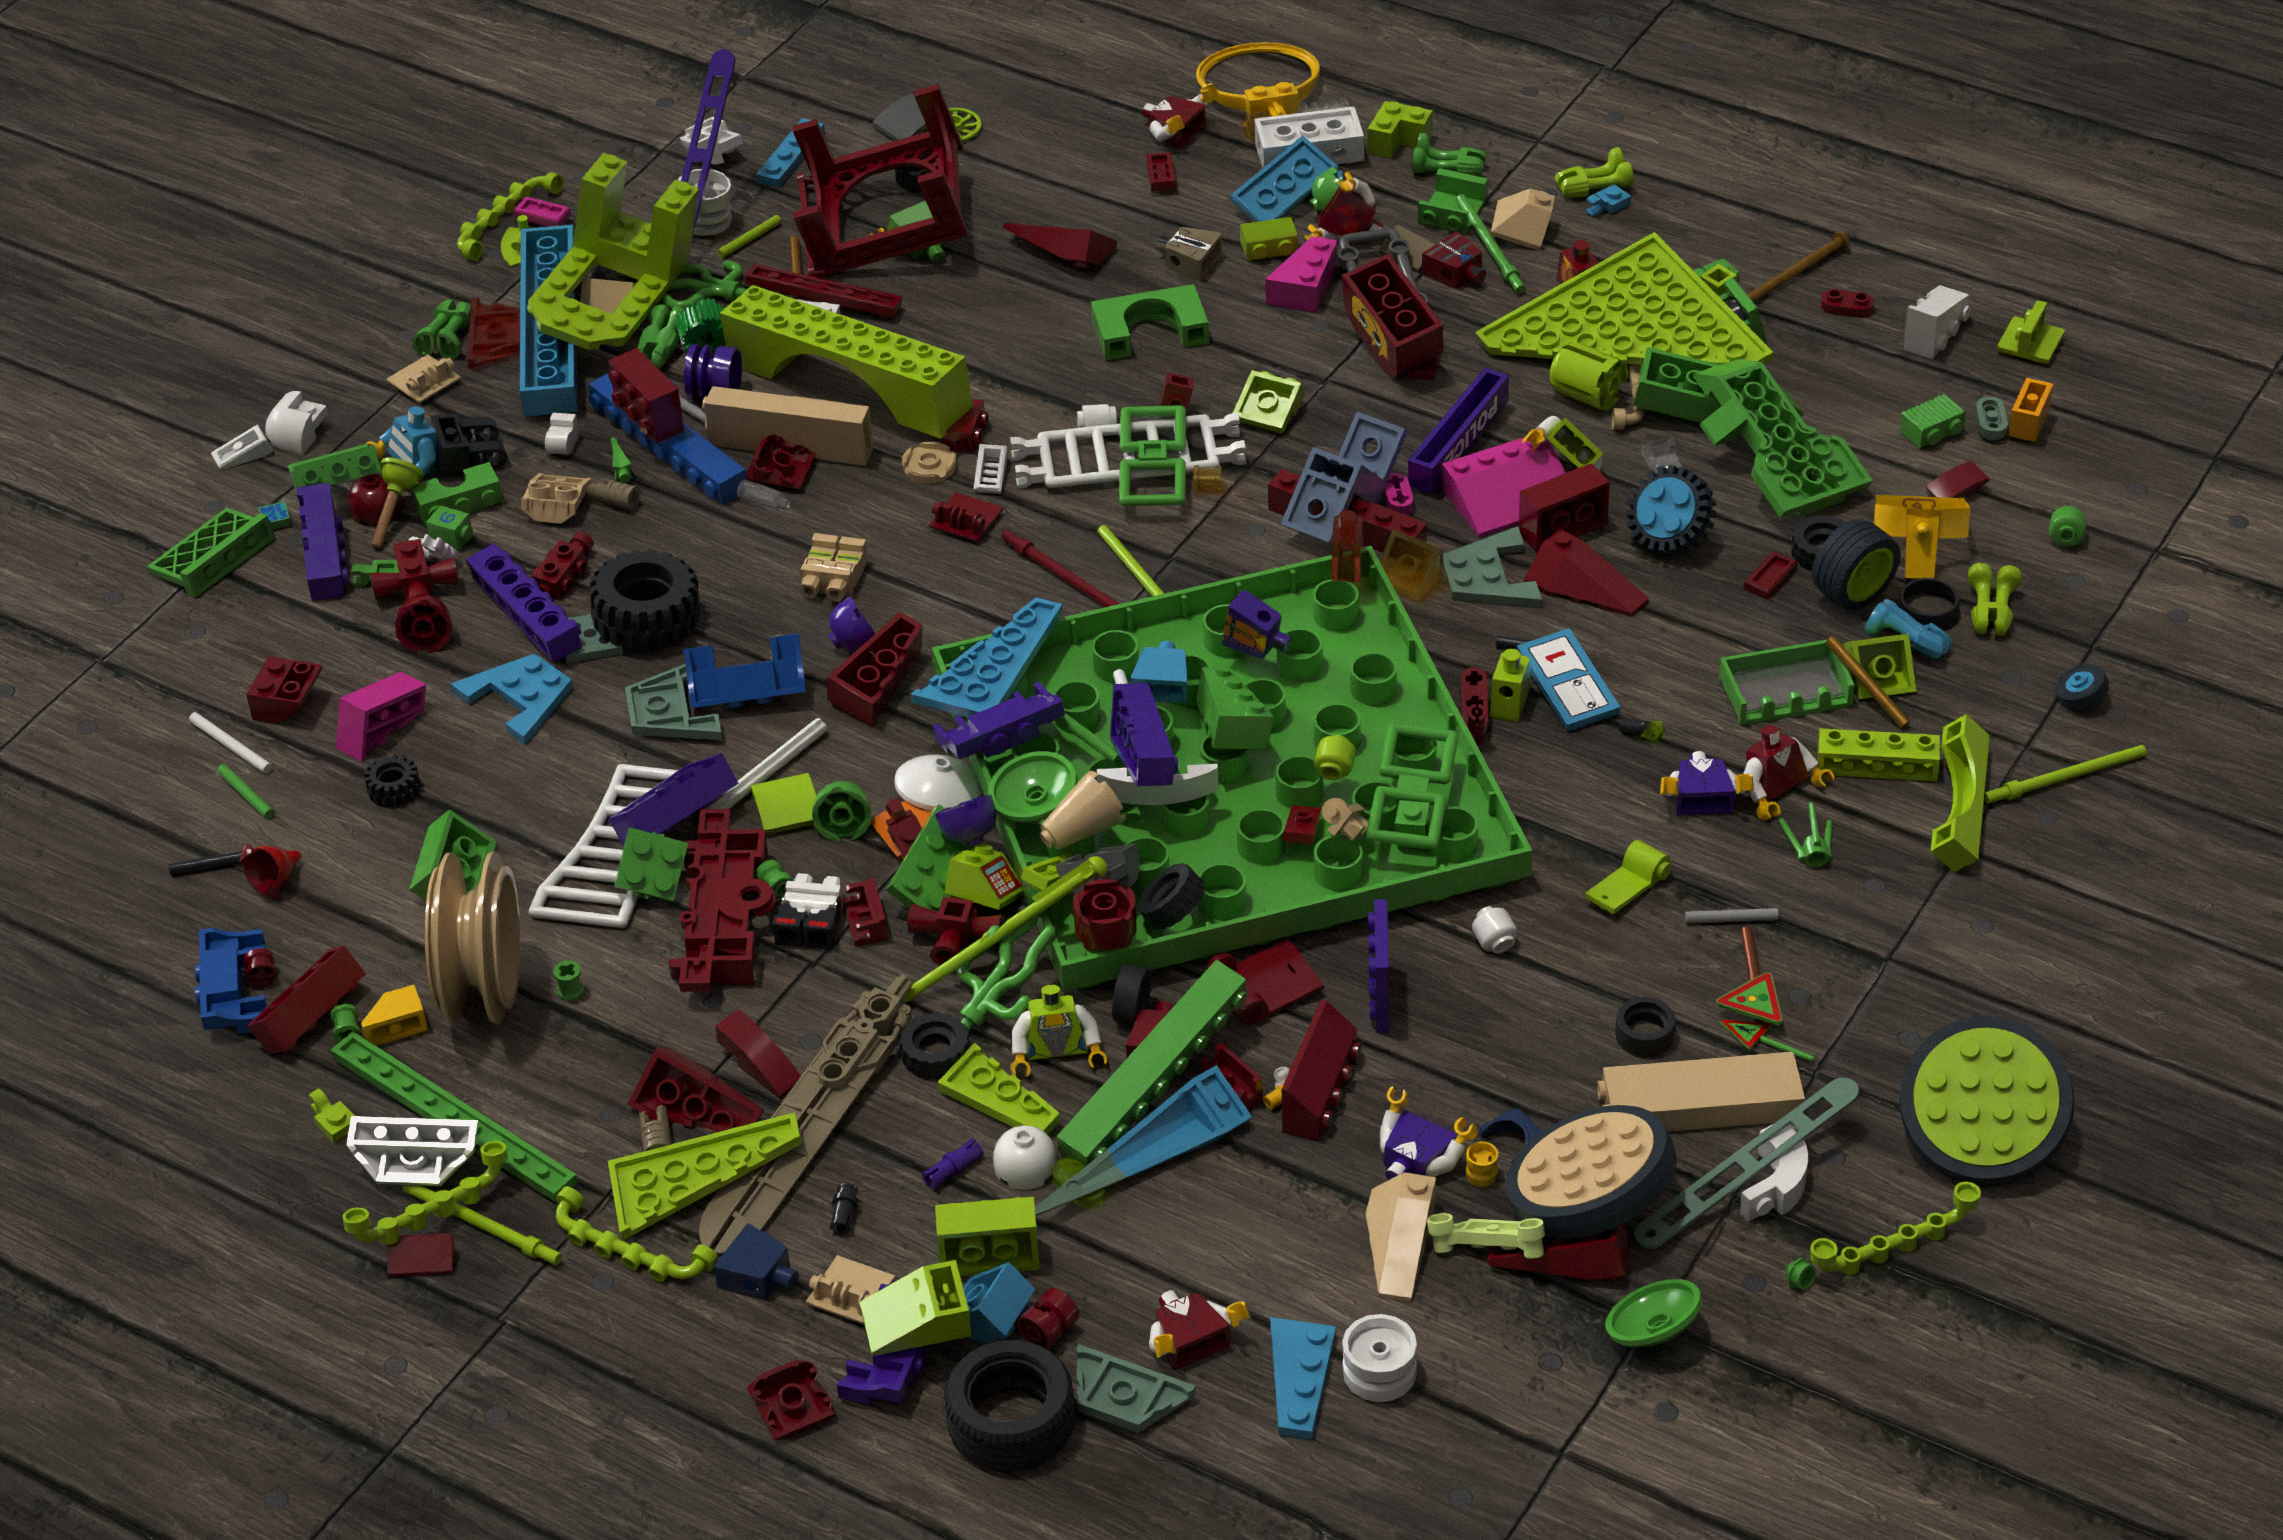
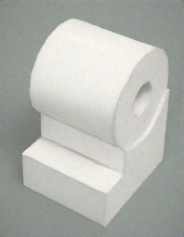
(561, 434)

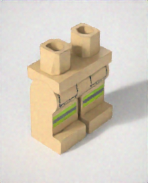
(833, 566)

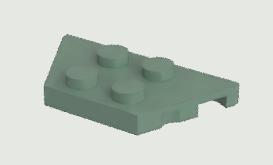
(1125, 1391)

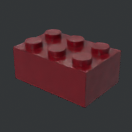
(646, 395)
(1568, 502)

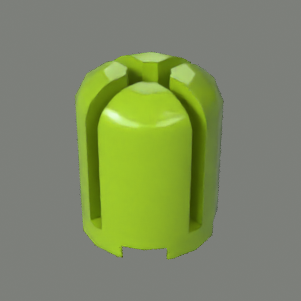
(1588, 375)

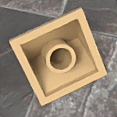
(604, 293)

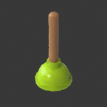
(398, 476)

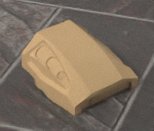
(553, 497)

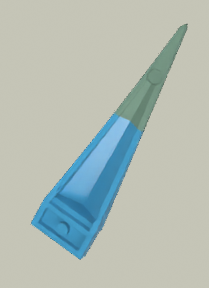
(1186, 1121)

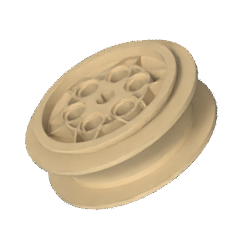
(472, 937)

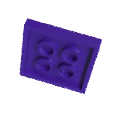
(1379, 966)

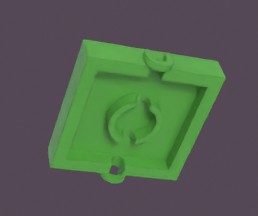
(650, 865)

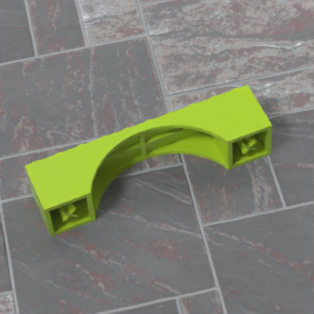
(916, 380)

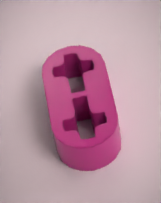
(1402, 494)

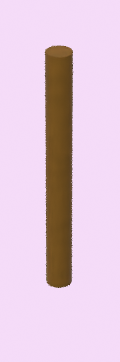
(795, 255)
(1868, 683)

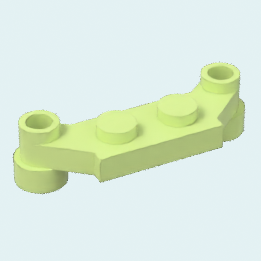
(1483, 1232)

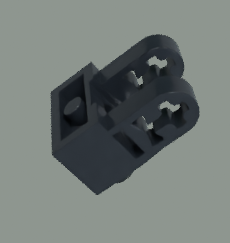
(460, 448)

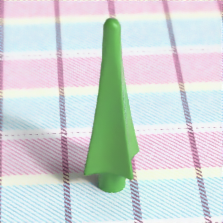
(620, 463)

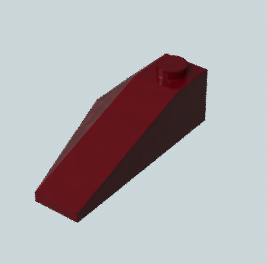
(1575, 570)

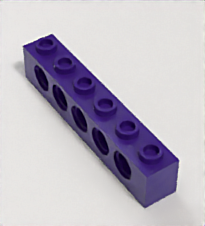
(525, 602)

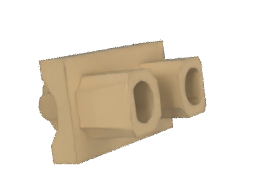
(1346, 818)

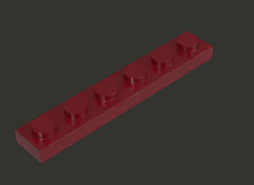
(823, 290)

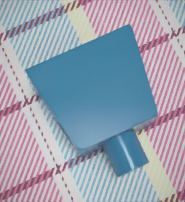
(1164, 672)

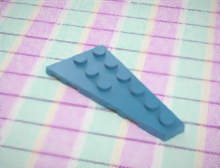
(992, 668)

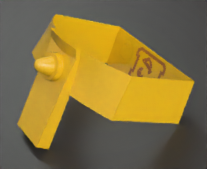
(1922, 523)

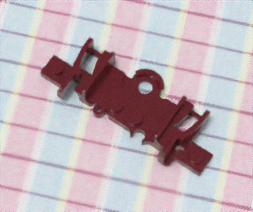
(718, 918)

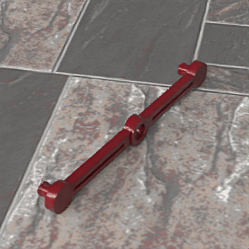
(803, 182)

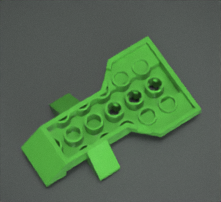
(1792, 462)

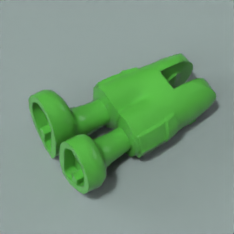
(661, 336)

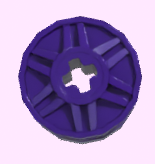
(707, 370)

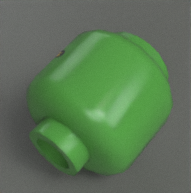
(2067, 526)

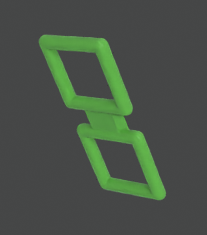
(1152, 456)
(1412, 786)

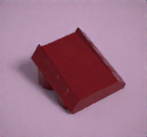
(779, 463)
(791, 1399)

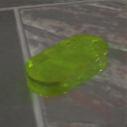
(1065, 1170)

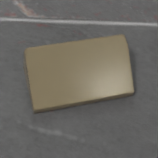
(1417, 247)

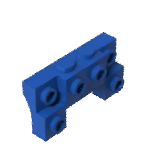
(746, 681)
(221, 979)

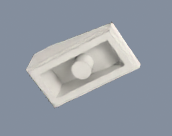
(243, 449)

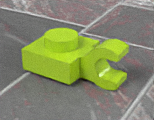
(330, 1119)

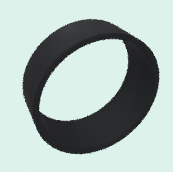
(1935, 586)

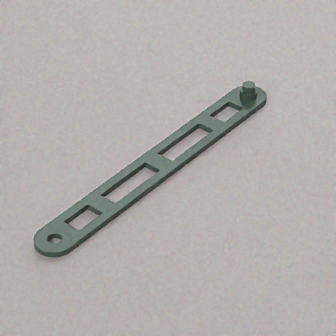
(1838, 1094)

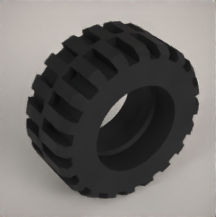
(644, 623)

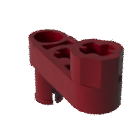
(1472, 692)

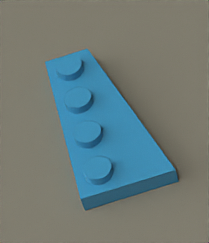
(1300, 1372)

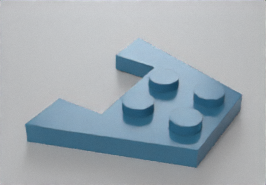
(527, 685)

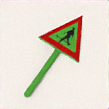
(1751, 1032)

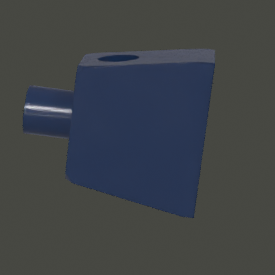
(755, 1265)

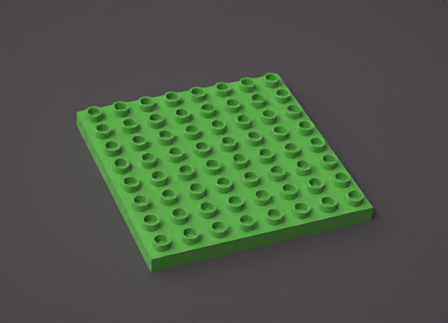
(1345, 674)

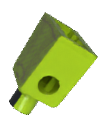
(1515, 672)

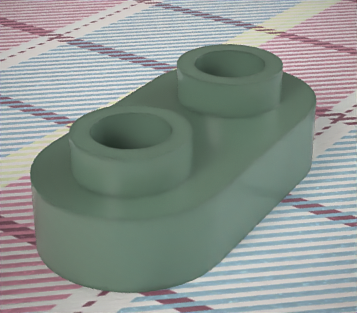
(1991, 418)

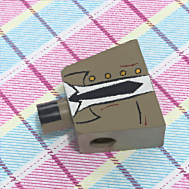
(1191, 251)

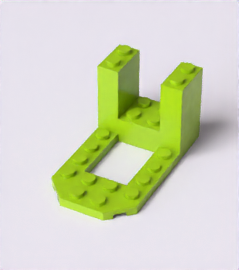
(620, 242)

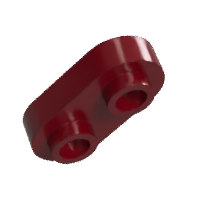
(1847, 303)

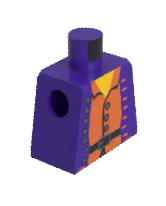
(1253, 627)

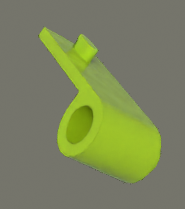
(1640, 870)

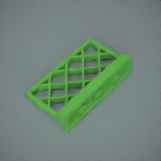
(213, 562)

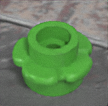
(1800, 1274)

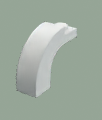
(1785, 1185)

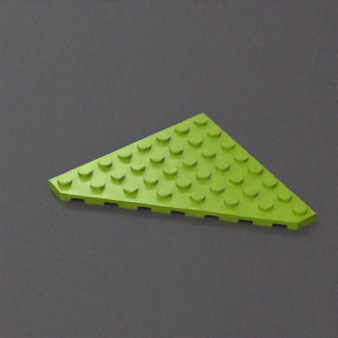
(1623, 307)

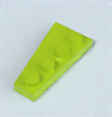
(991, 1090)

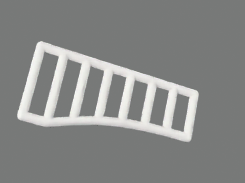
(583, 849)

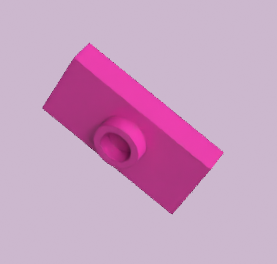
(543, 212)

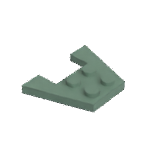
(1478, 576)
(660, 708)

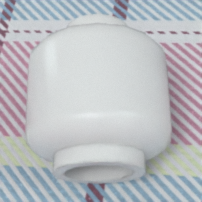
(1494, 929)

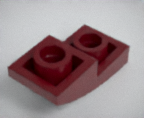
(1958, 481)

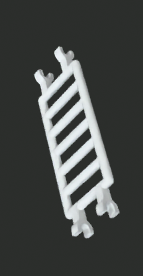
(1046, 472)

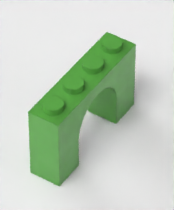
(1174, 305)

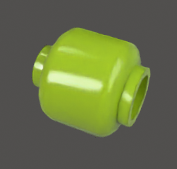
(1334, 757)

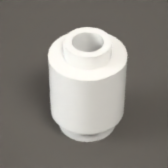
(1096, 415)

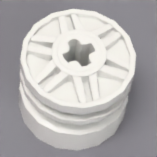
(715, 205)

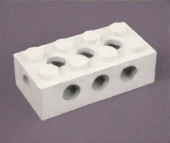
(1345, 135)

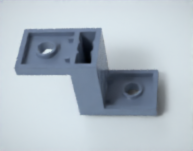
(1338, 478)

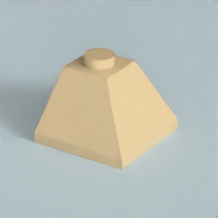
(1523, 218)

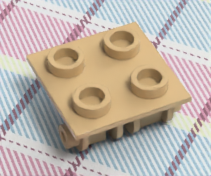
(424, 378)
(845, 1286)

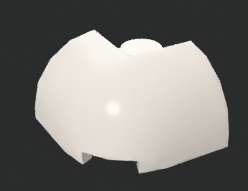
(725, 141)
(294, 422)

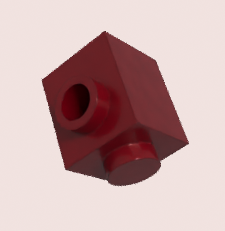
(1176, 391)

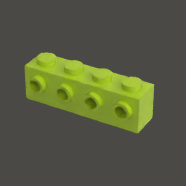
(1879, 754)

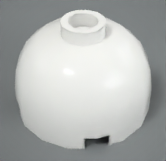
(1024, 1157)

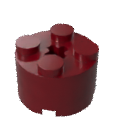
(1105, 915)

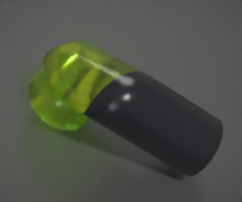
(1647, 729)

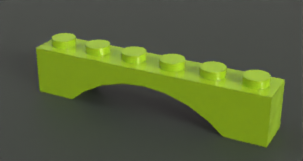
(1966, 754)

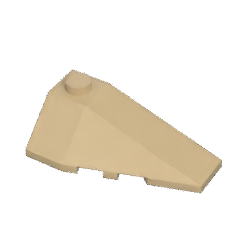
(1399, 1232)

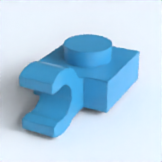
(1608, 199)

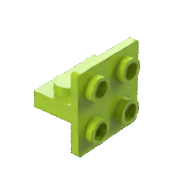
(2031, 336)

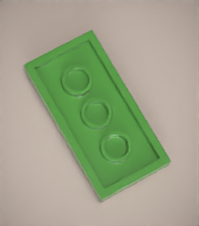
(925, 867)

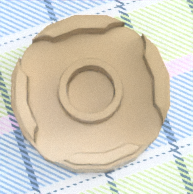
(929, 463)

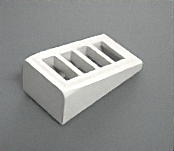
(990, 453)

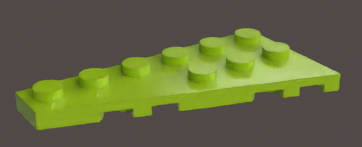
(676, 1175)

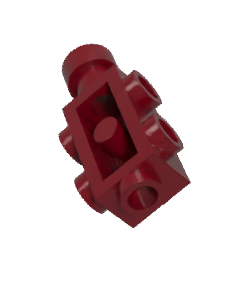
(563, 565)

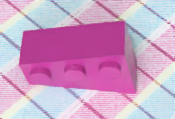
(1303, 276)
(377, 710)

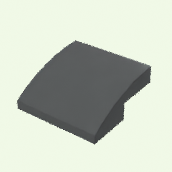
(901, 119)

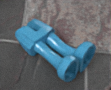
(1926, 638)

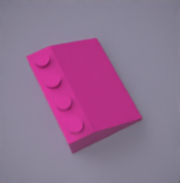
(1489, 482)

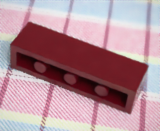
(306, 1000)

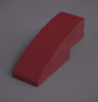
(757, 1053)

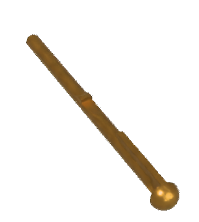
(1839, 241)

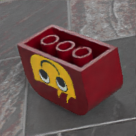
(1391, 316)

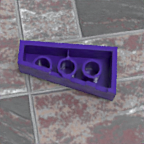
(322, 542)
(1140, 736)
(676, 797)

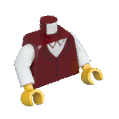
(1179, 119)
(1777, 766)
(1192, 1327)

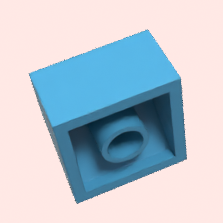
(996, 1301)

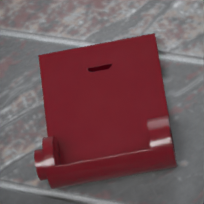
(1270, 981)

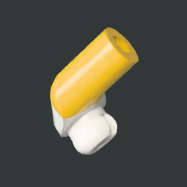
(1274, 1098)

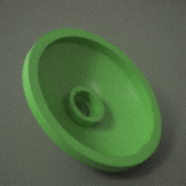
(1032, 785)
(1654, 1313)

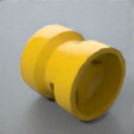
(1482, 1164)

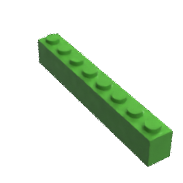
(1153, 1064)

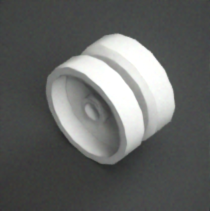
(1379, 1358)

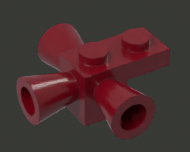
(413, 574)
(954, 925)

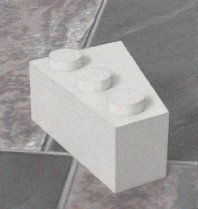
(1935, 321)

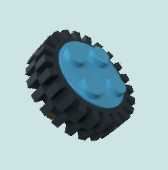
(1670, 510)

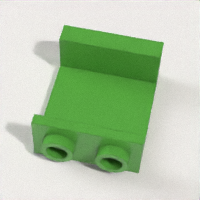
(1443, 209)

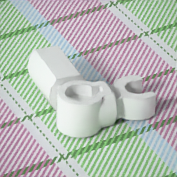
(436, 549)

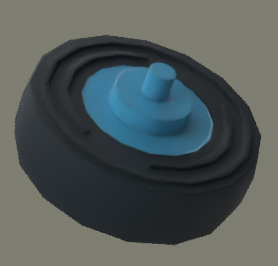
(2082, 686)

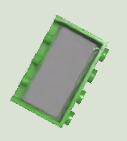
(1786, 682)

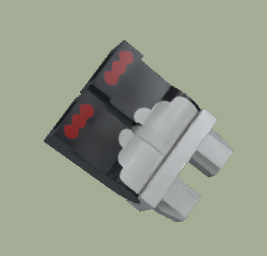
(809, 910)

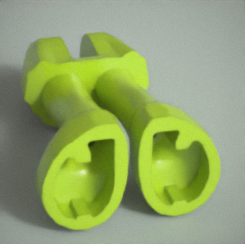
(1577, 182)
(2007, 581)

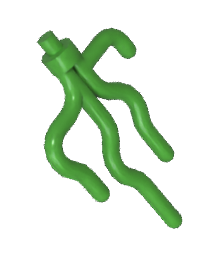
(708, 287)
(988, 992)

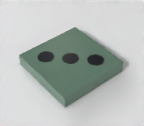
(593, 644)

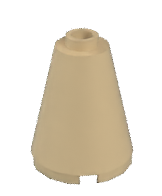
(1082, 813)

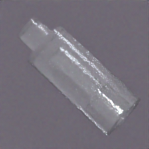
(762, 495)

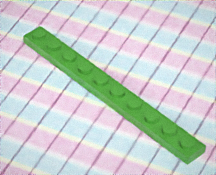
(436, 1103)

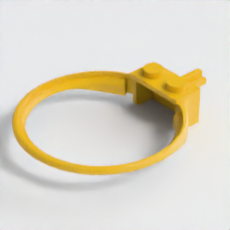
(1271, 100)

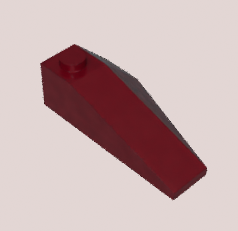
(1073, 245)
(691, 1094)
(1586, 1257)

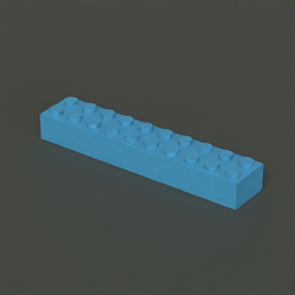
(546, 362)

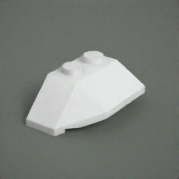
(411, 1148)

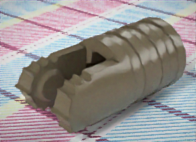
(615, 493)
(655, 1132)

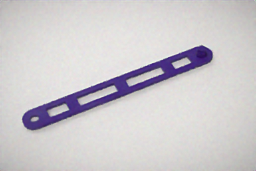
(721, 65)

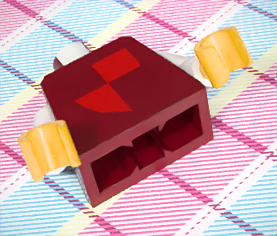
(1347, 211)

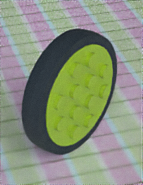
(1987, 1101)

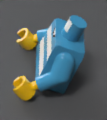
(410, 440)

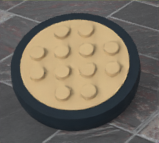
(1592, 1171)

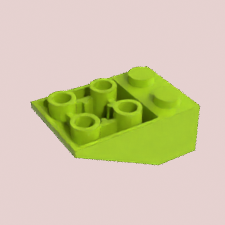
(917, 1310)

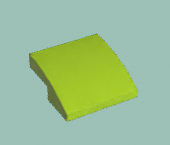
(785, 803)

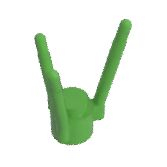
(1815, 849)

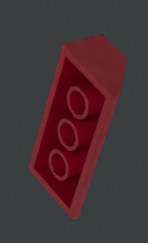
(1319, 1073)

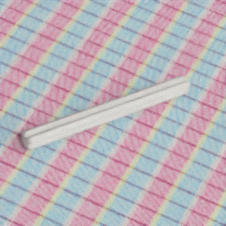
(769, 765)

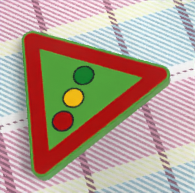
(1754, 999)

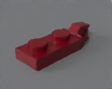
(902, 826)

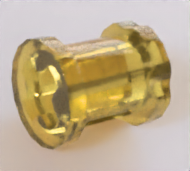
(1207, 477)

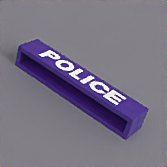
(1458, 429)

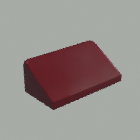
(421, 1255)

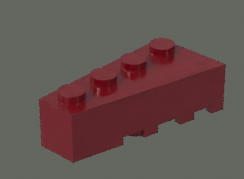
(876, 669)

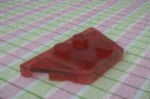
(492, 332)

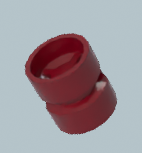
(1048, 1319)

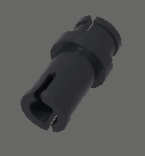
(844, 1204)

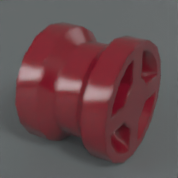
(260, 967)

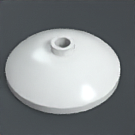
(935, 781)

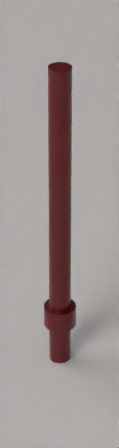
(1026, 549)

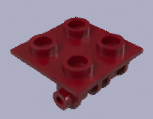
(964, 516)

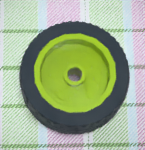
(1856, 564)

